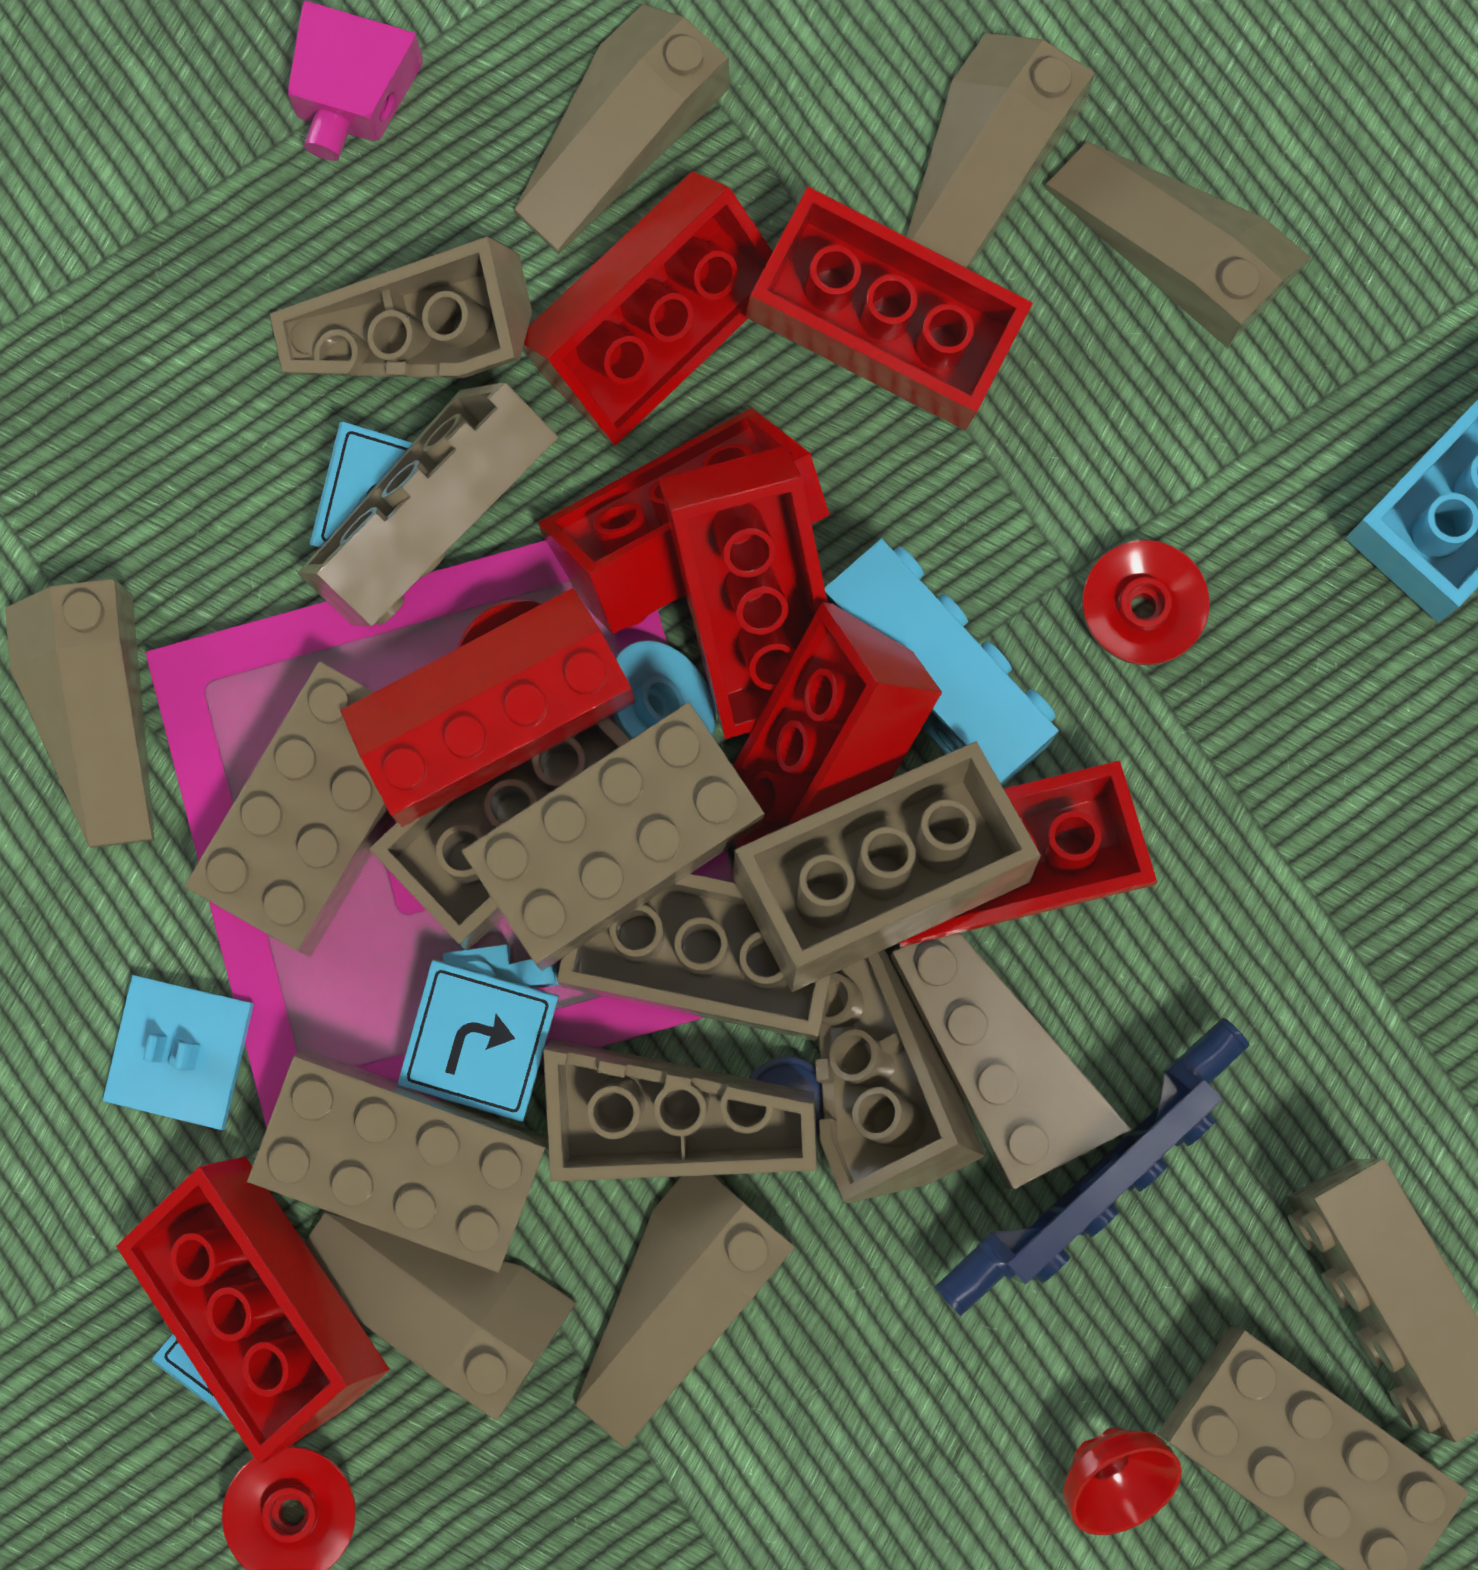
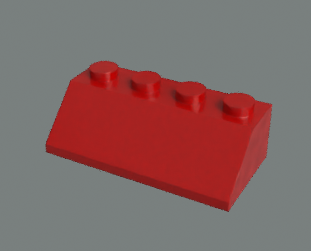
(651, 307)
(620, 538)
(487, 707)
(834, 720)
(1086, 847)
(251, 1307)

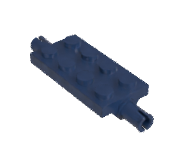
(1131, 1164)

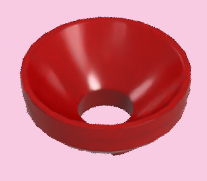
(1120, 1480)

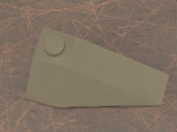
(628, 110)
(993, 138)
(1191, 245)
(420, 320)
(83, 689)
(885, 1091)
(685, 1287)
(446, 1315)

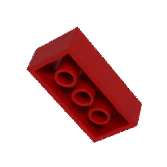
(887, 308)
(746, 574)

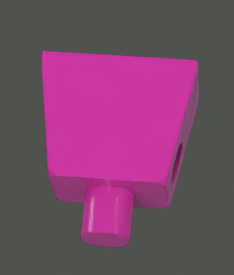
(348, 76)

